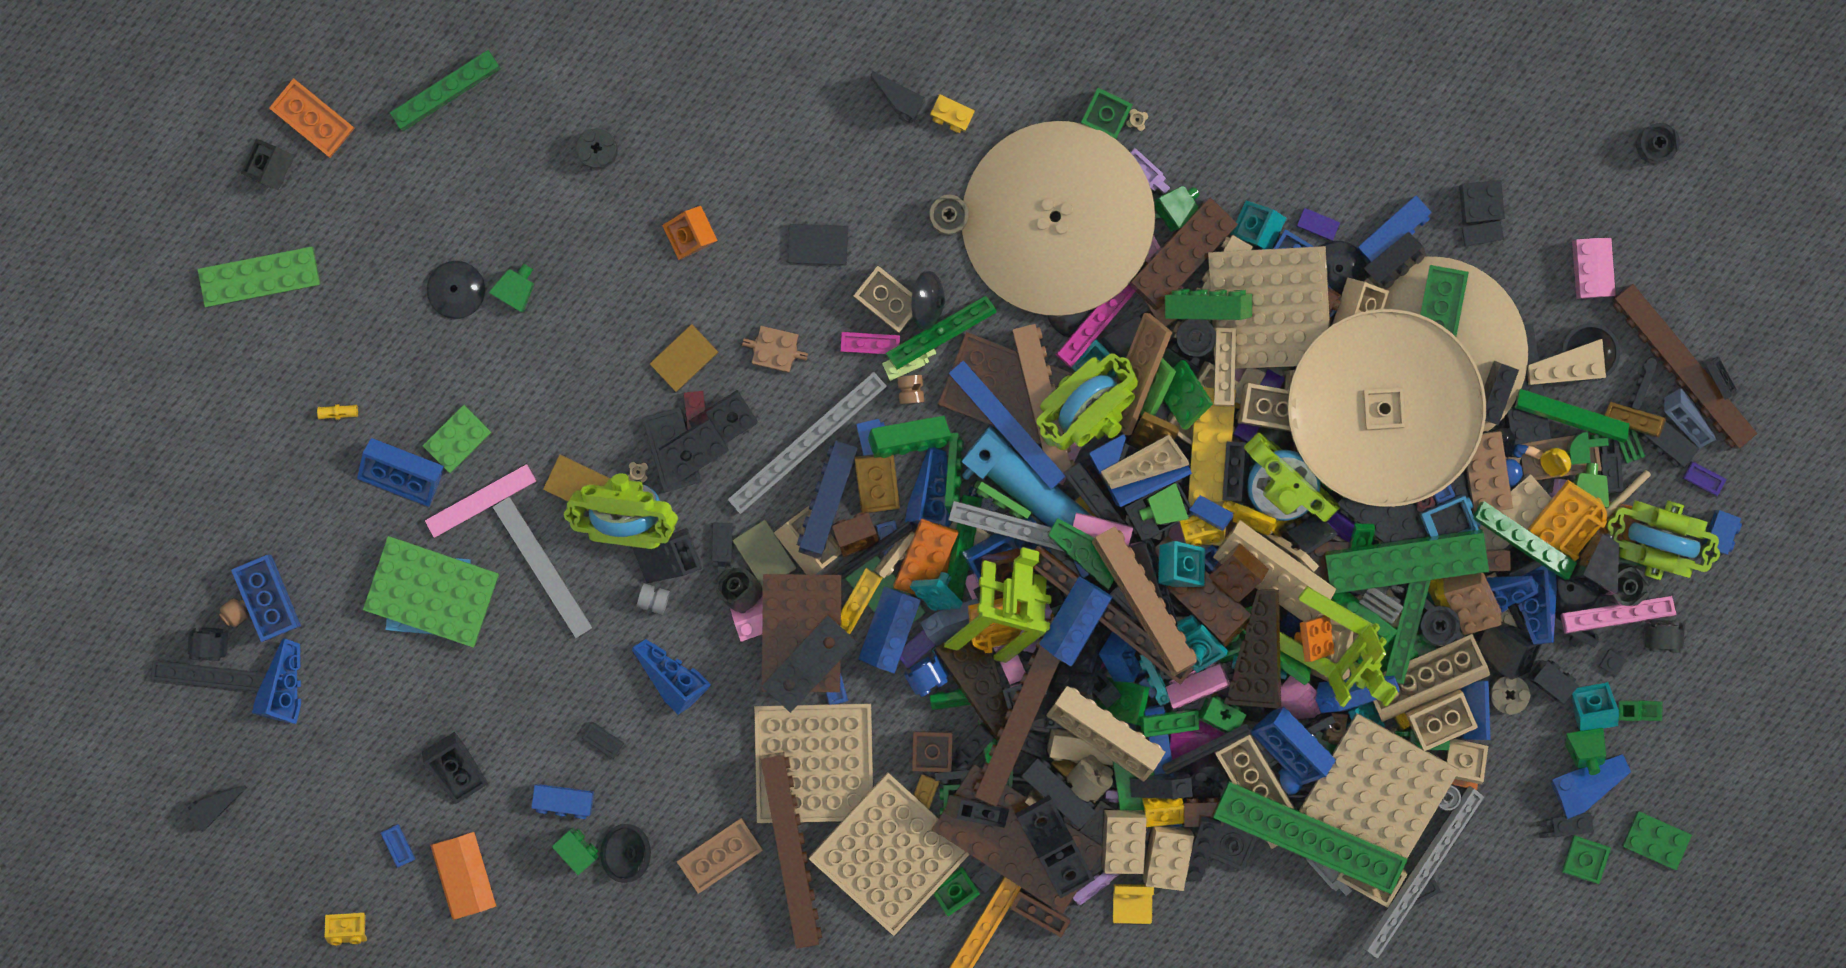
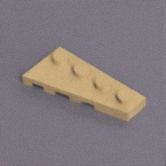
(1573, 365)
(1148, 462)

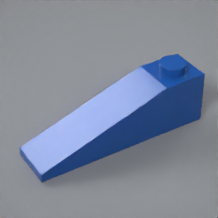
(1327, 702)
(1580, 790)

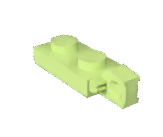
(917, 363)

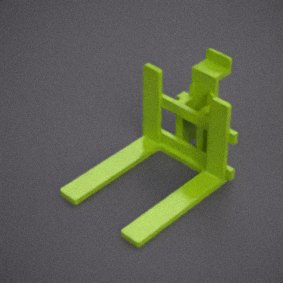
(1019, 588)
(1365, 645)

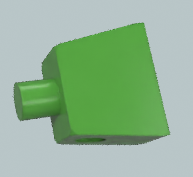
(1593, 483)
(1165, 506)

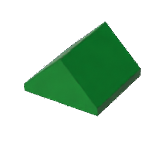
(956, 892)

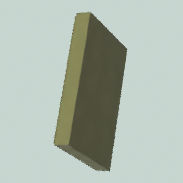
(763, 552)

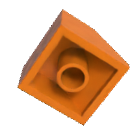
(689, 232)

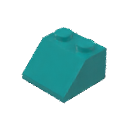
(1258, 225)
(1181, 565)
(1595, 707)

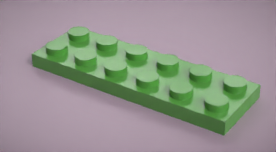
(259, 277)

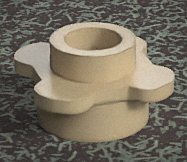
(1141, 116)
(642, 468)

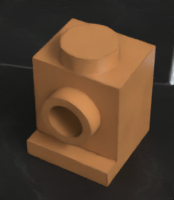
(1334, 736)

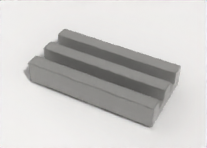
(1376, 609)

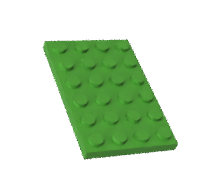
(431, 591)

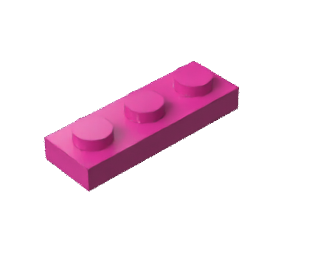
(868, 343)

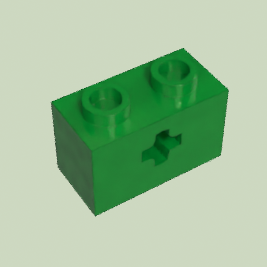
(1211, 714)

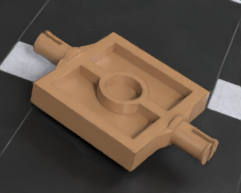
(775, 349)

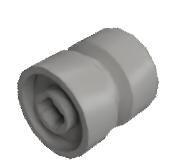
(653, 599)
(1451, 799)

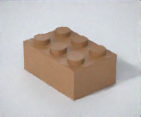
(1472, 602)

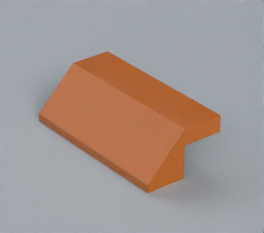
(463, 875)

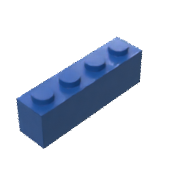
(1403, 221)

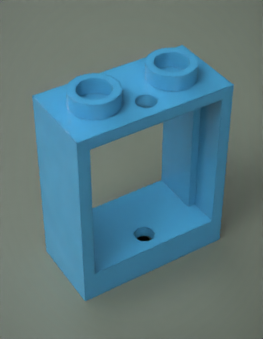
(1466, 506)

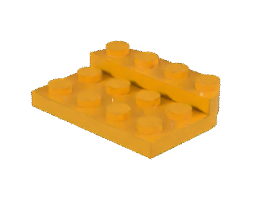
(1570, 520)
(995, 633)

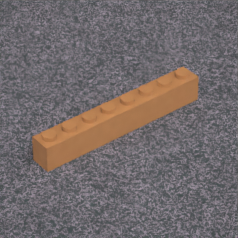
(1038, 385)
(1144, 601)

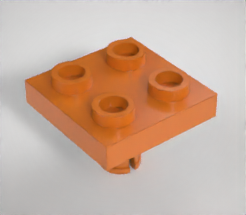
(1316, 638)

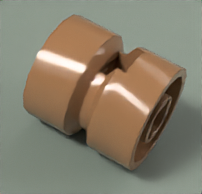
(910, 389)

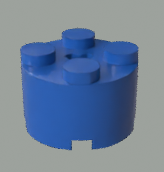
(926, 675)

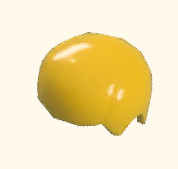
(1555, 462)

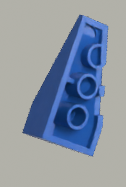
(929, 491)
(1512, 589)
(1540, 608)
(675, 683)
(278, 691)

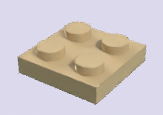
(1469, 759)

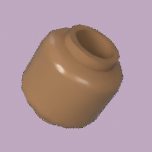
(233, 612)

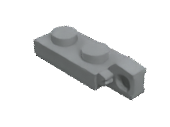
(1330, 877)

